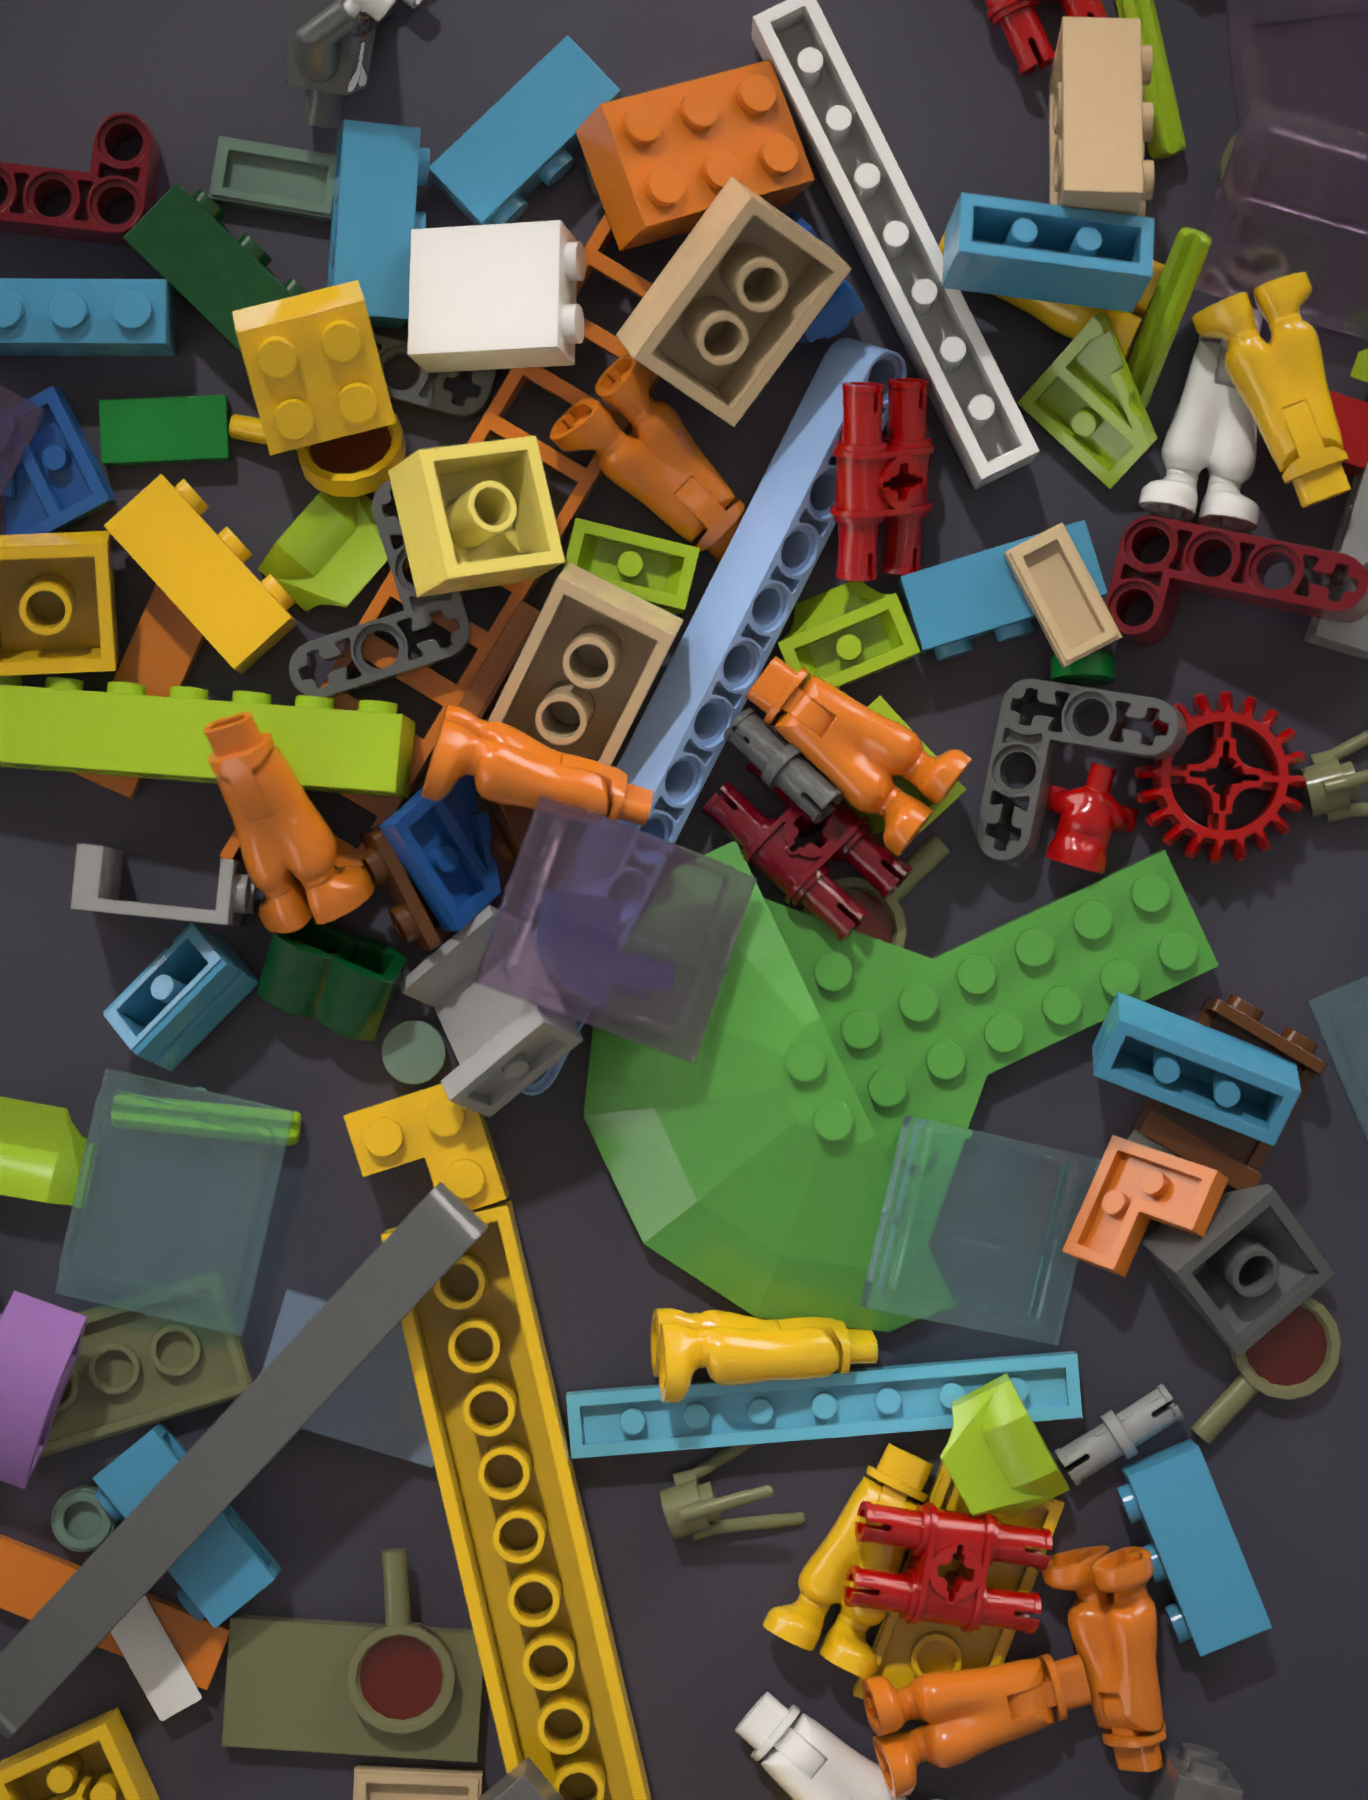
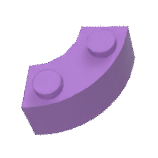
(36, 1362)

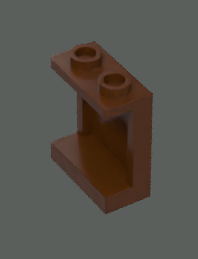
(411, 913)
(1210, 1143)

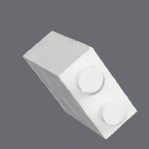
(495, 296)

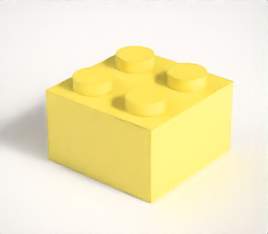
(476, 515)

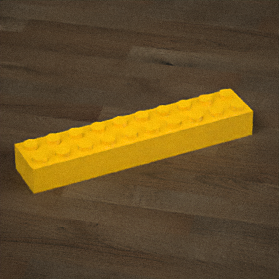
(521, 1522)

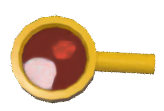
(341, 465)

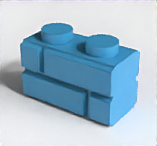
(181, 997)

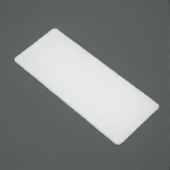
(155, 1661)

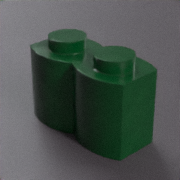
(332, 977)

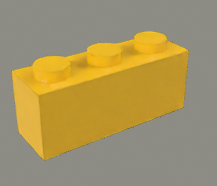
(203, 571)

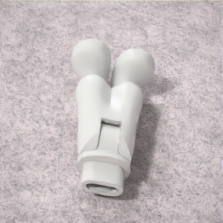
(1212, 433)
(808, 1757)

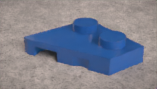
(57, 475)
(447, 853)

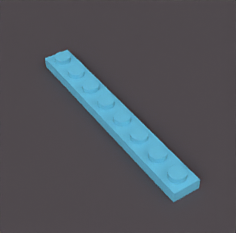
(809, 1409)

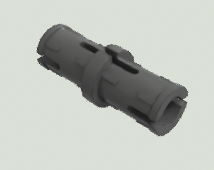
(783, 765)

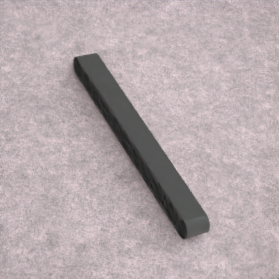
(233, 1452)

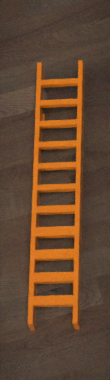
(493, 422)

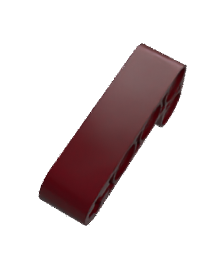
(89, 191)
(1240, 582)

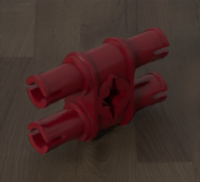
(805, 872)

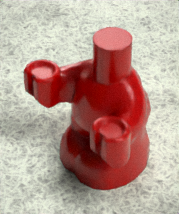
(1088, 820)

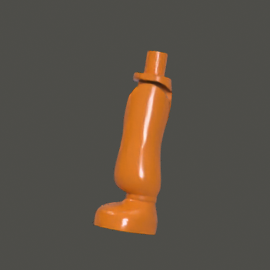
(655, 461)
(857, 749)
(519, 769)
(280, 831)
(1117, 1641)
(967, 1712)

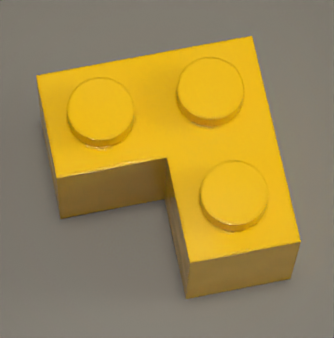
(432, 1127)
(80, 1764)

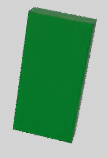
(164, 430)

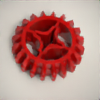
(1215, 805)

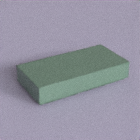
(273, 179)

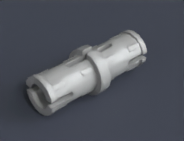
(1119, 1434)

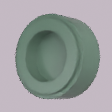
(414, 1052)
(81, 1520)

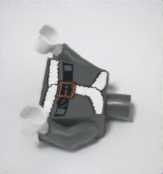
(331, 52)

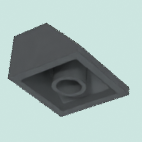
(1246, 1268)

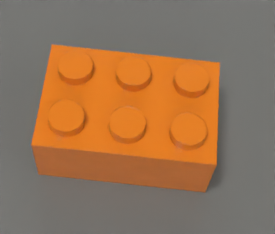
(675, 148)

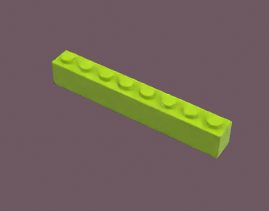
(165, 739)

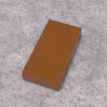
(500, 662)

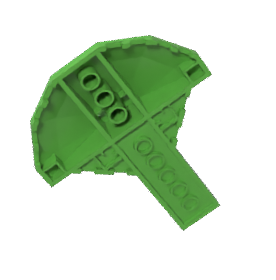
(784, 1131)

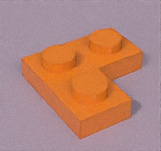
(1131, 1189)

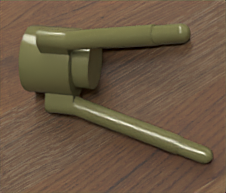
(1333, 784)
(695, 1508)

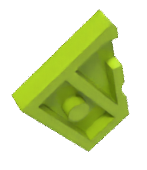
(1093, 403)

